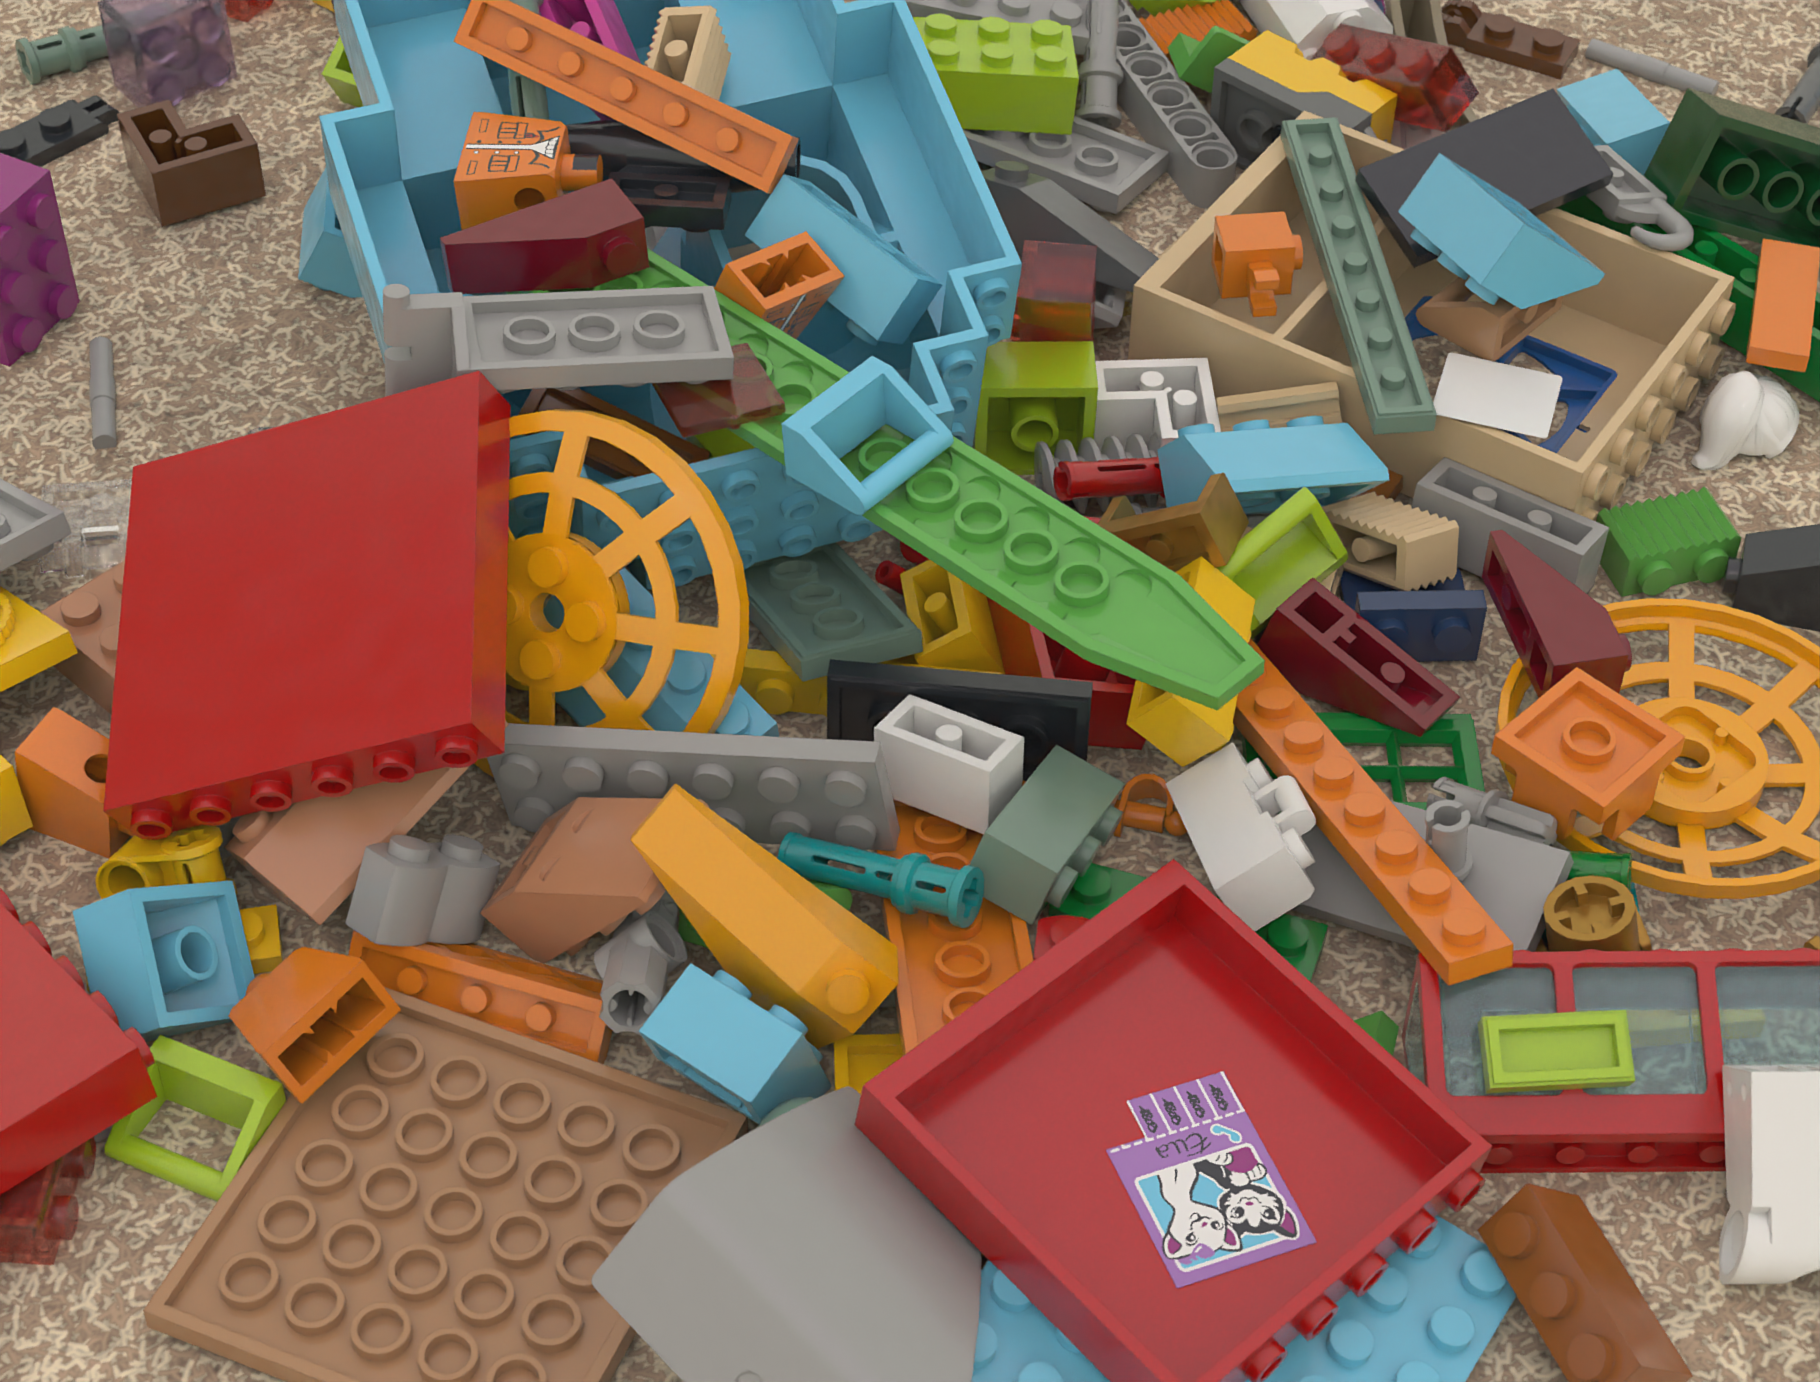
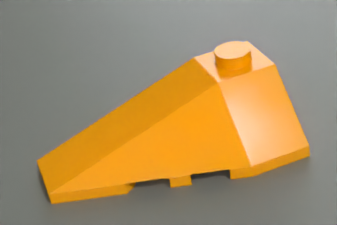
(767, 920)

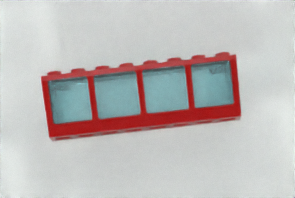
(1683, 1021)

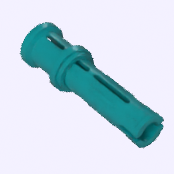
(910, 883)

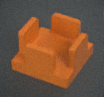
(1586, 755)

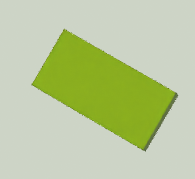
(1556, 1051)

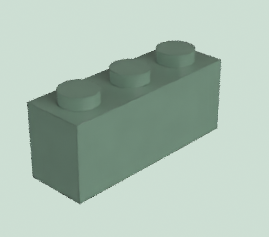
(1048, 834)

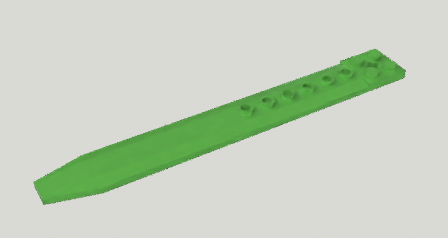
(1006, 534)

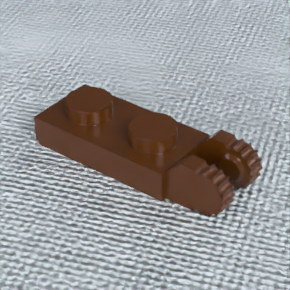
(1508, 40)

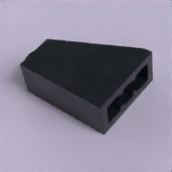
(1778, 576)

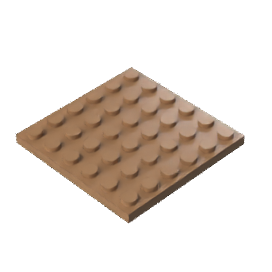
(437, 1213)

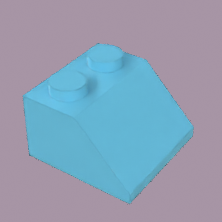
(167, 956)

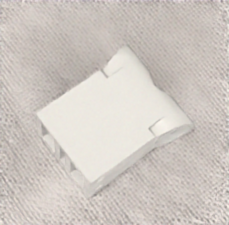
(1771, 1173)

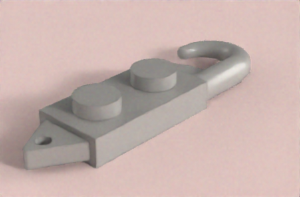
(1637, 200)

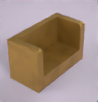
(1184, 531)

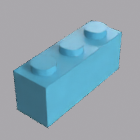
(1616, 116)
(881, 286)

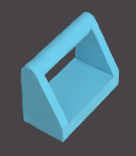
(846, 417)

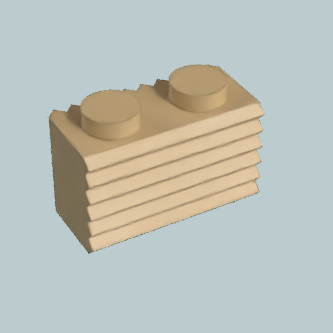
(690, 48)
(1395, 542)

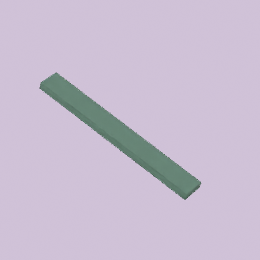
(1357, 278)

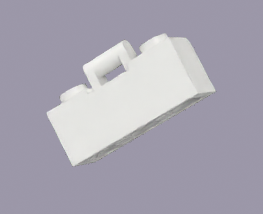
(1242, 842)

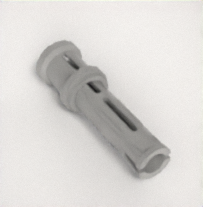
(1099, 71)

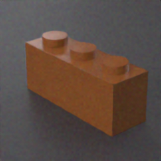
(1579, 1291)

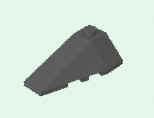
(1045, 212)

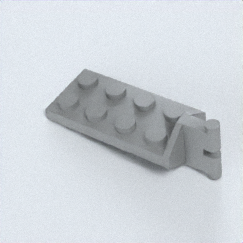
(555, 338)

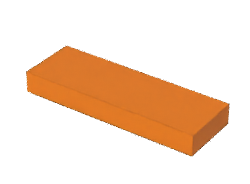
(1783, 305)

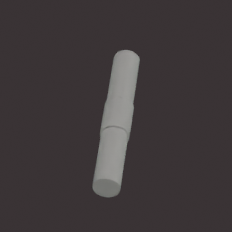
(1649, 68)
(102, 393)

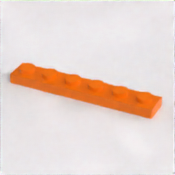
(627, 91)

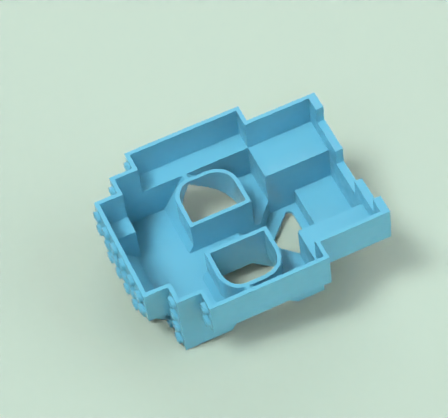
(870, 138)

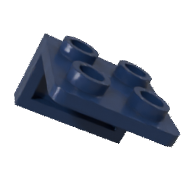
(1426, 623)

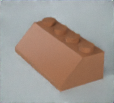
(317, 845)

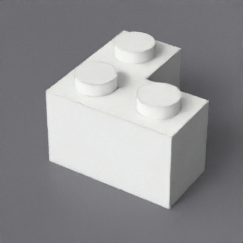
(1153, 398)

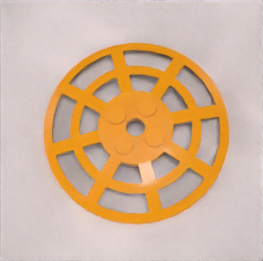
(593, 590)
(1724, 744)

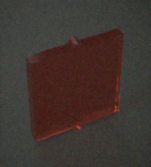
(723, 402)

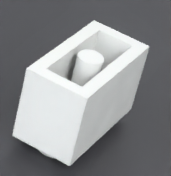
(950, 762)

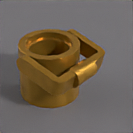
(1593, 915)

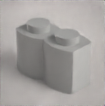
(422, 891)

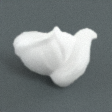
(1745, 417)

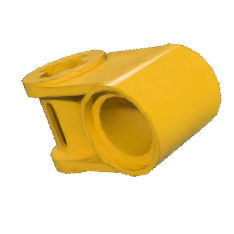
(179, 859)

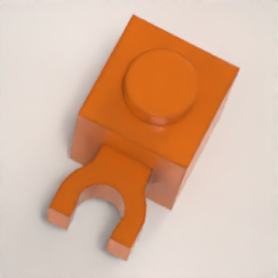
(1255, 258)

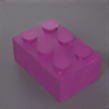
(34, 259)

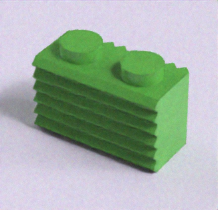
(1667, 542)

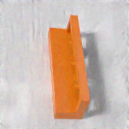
(496, 989)

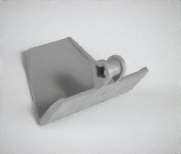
(799, 1263)

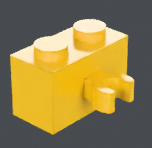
(952, 621)

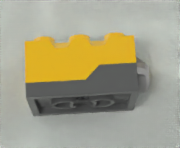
(1275, 83)

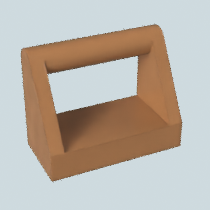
(1480, 326)

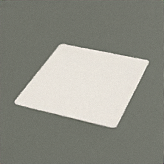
(1497, 395)

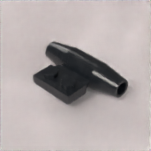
(661, 180)

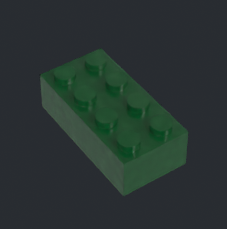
(1740, 170)

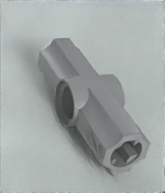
(638, 965)

